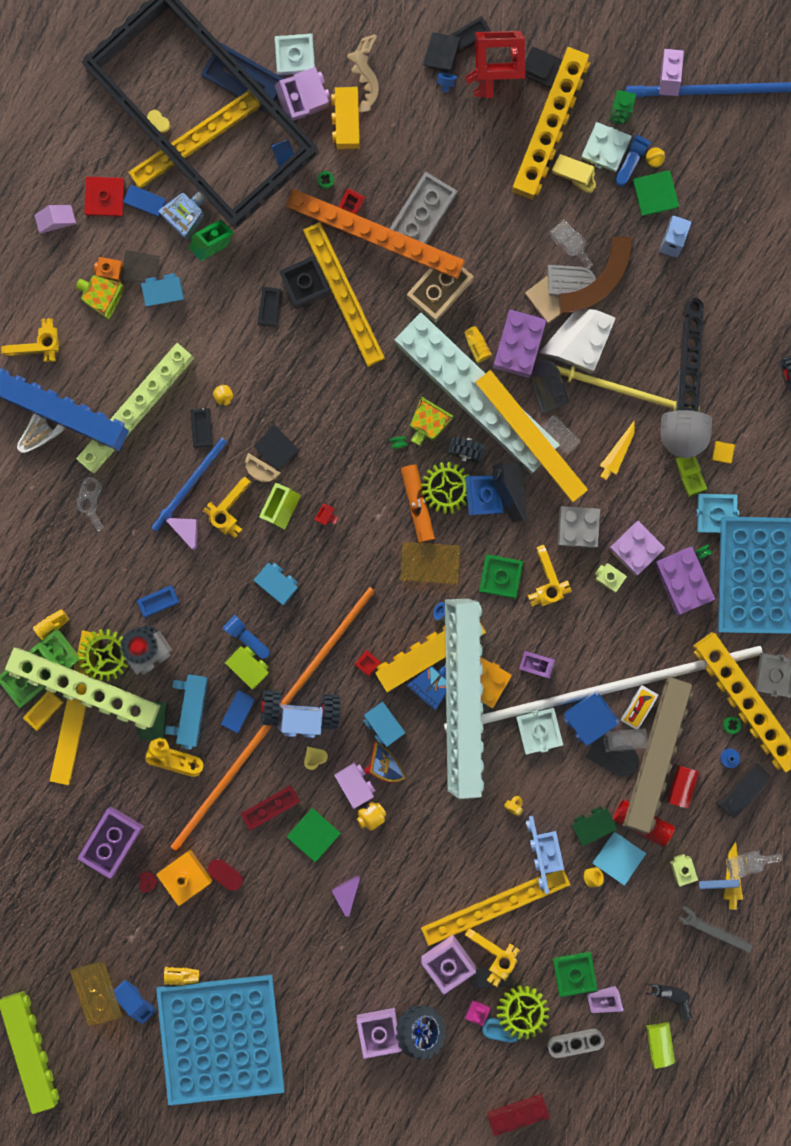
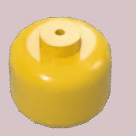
(223, 395)

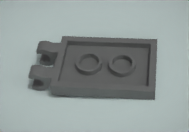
(715, 931)

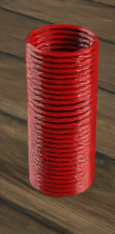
(661, 832)

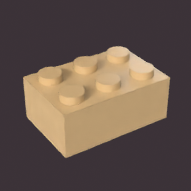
(437, 292)

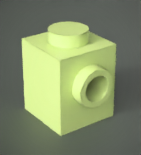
(610, 577)
(683, 870)

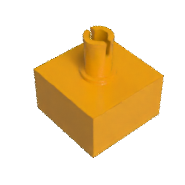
(184, 877)

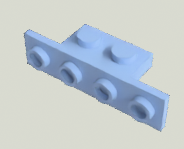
(547, 852)

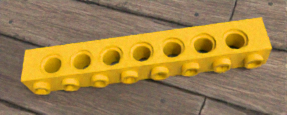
(572, 60)
(769, 722)

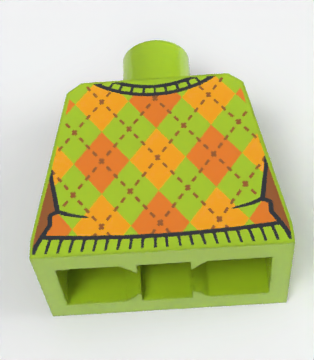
(100, 294)
(428, 421)

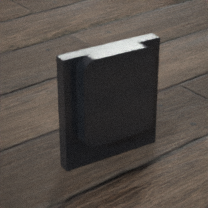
(441, 52)
(541, 66)
(276, 448)

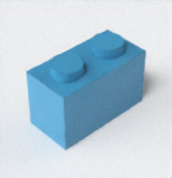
(162, 290)
(276, 583)
(384, 724)

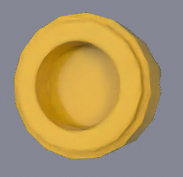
(655, 157)
(514, 808)
(593, 877)

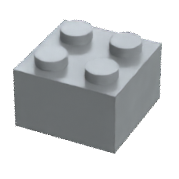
(578, 527)

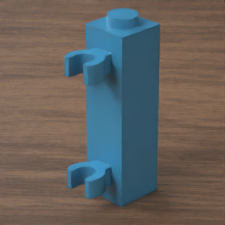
(192, 711)

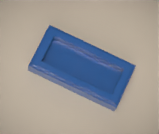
(144, 200)
(158, 601)
(238, 711)

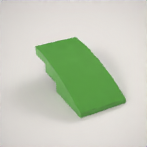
(52, 648)

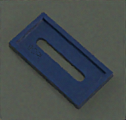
(261, 75)

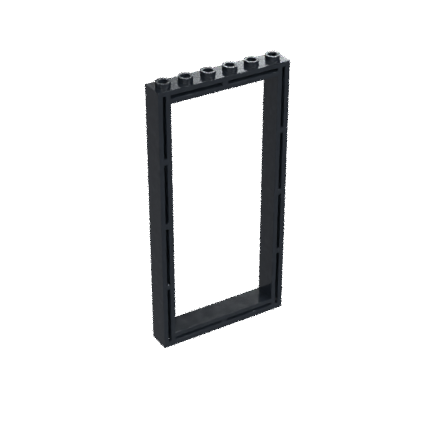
(126, 33)

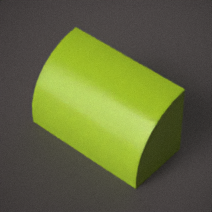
(280, 506)
(660, 1045)

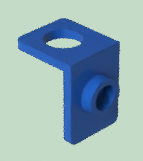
(282, 151)

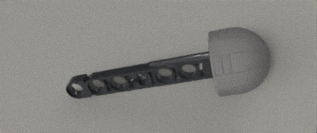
(686, 429)

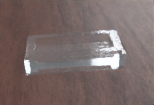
(561, 434)

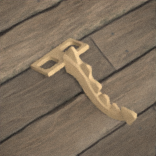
(367, 74)

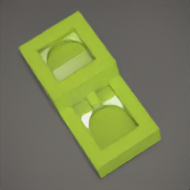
(691, 476)

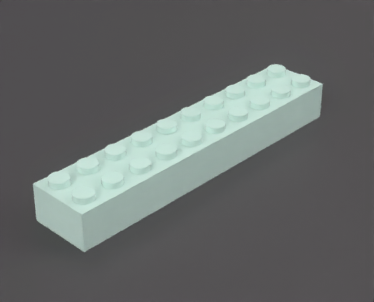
(457, 377)
(463, 698)

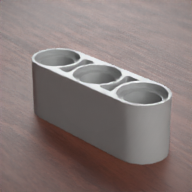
(584, 1047)

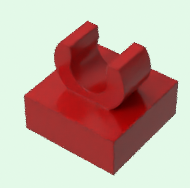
(325, 515)

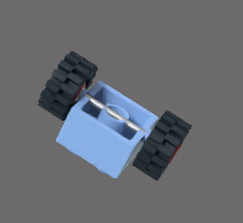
(300, 719)

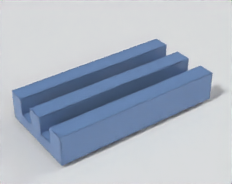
(719, 884)

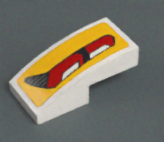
(639, 707)

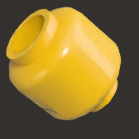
(371, 816)

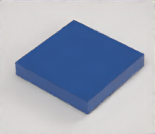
(482, 496)

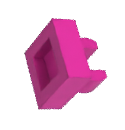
(477, 1012)

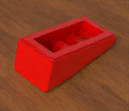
(349, 192)

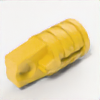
(477, 344)
(50, 624)
(180, 976)

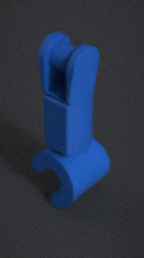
(638, 148)
(237, 628)

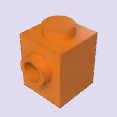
(109, 269)

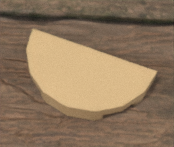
(259, 470)

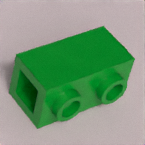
(622, 107)

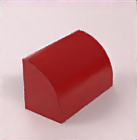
(683, 786)

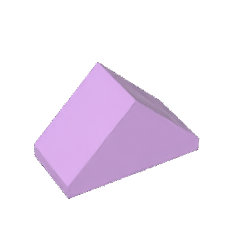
(54, 218)
(186, 529)
(605, 1000)

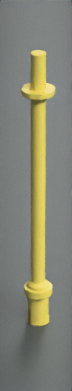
(572, 374)

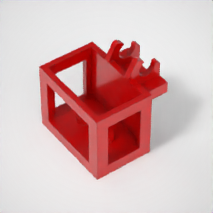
(487, 72)

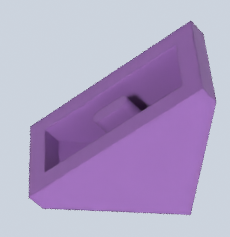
(537, 664)
(345, 894)

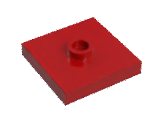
(104, 196)

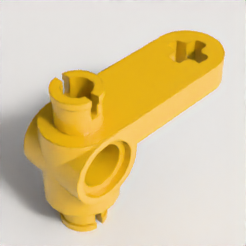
(45, 332)
(230, 523)
(540, 595)
(176, 761)
(497, 972)

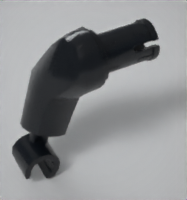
(675, 995)

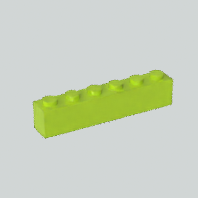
(28, 1052)

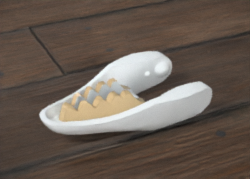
(37, 434)

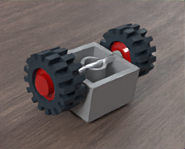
(144, 647)

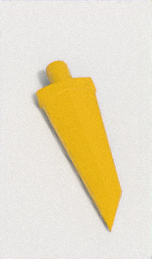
(615, 457)
(732, 894)

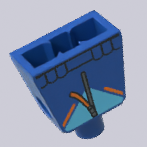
(430, 685)

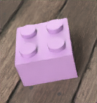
(636, 548)
(448, 964)
(378, 1032)

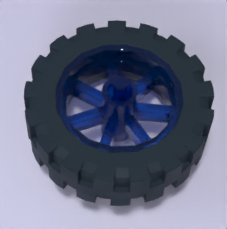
(408, 1032)

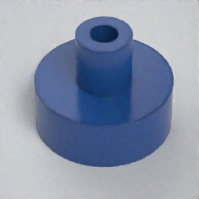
(446, 80)
(439, 612)
(725, 758)

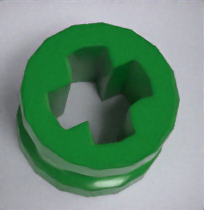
(331, 179)
(398, 442)
(703, 552)
(726, 723)

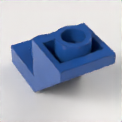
(132, 1002)

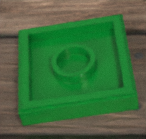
(655, 193)
(501, 576)
(313, 834)
(575, 974)

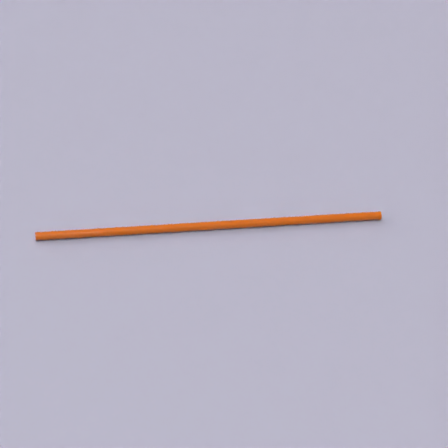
(265, 728)

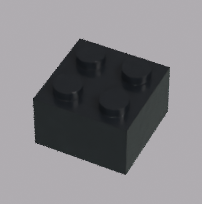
(305, 282)

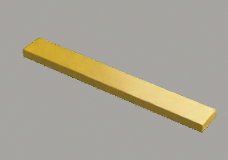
(195, 138)
(343, 294)
(531, 436)
(72, 723)
(493, 907)

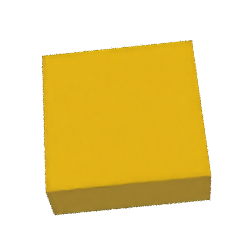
(723, 452)

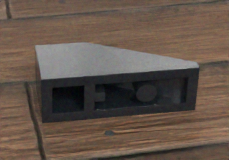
(510, 487)
(744, 791)

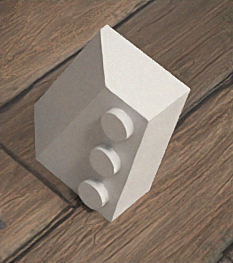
(580, 339)

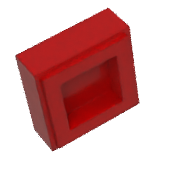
(367, 663)

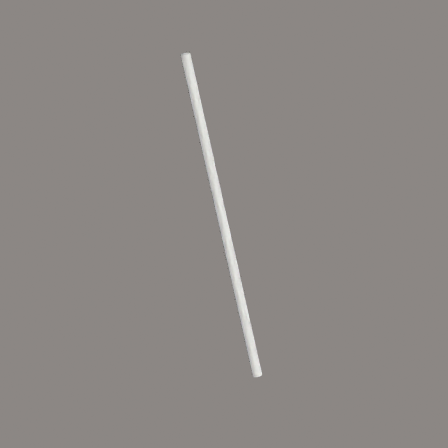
(611, 687)

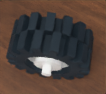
(466, 449)

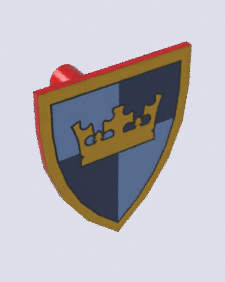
(384, 765)

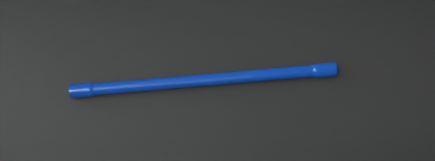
(642, 91)

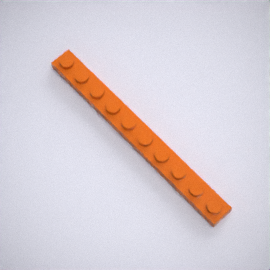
(375, 233)

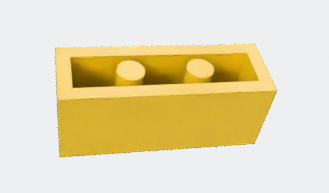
(346, 118)

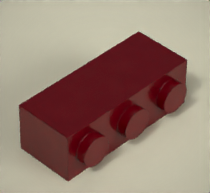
(518, 1115)

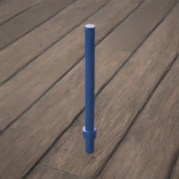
(166, 513)

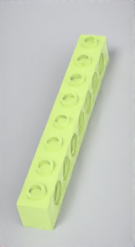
(140, 402)
(16, 667)

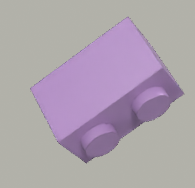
(671, 72)
(314, 93)
(292, 98)
(354, 784)

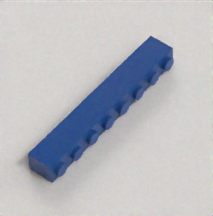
(62, 411)

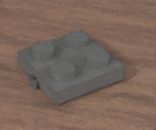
(774, 675)

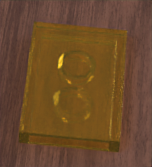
(430, 562)
(95, 993)

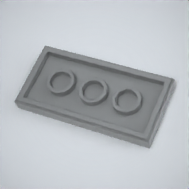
(424, 208)

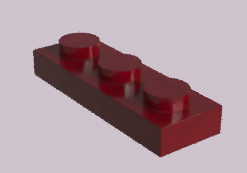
(270, 807)

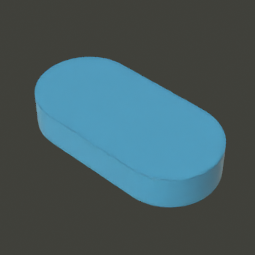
(495, 1031)

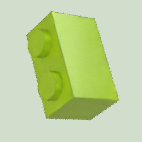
(248, 667)

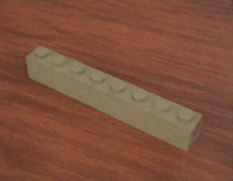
(657, 756)

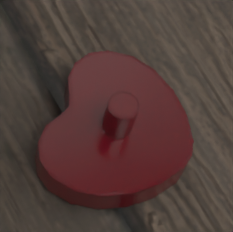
(148, 881)

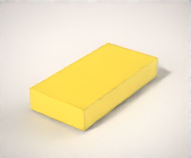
(573, 170)

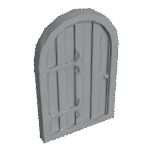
(568, 279)

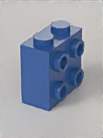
(591, 718)

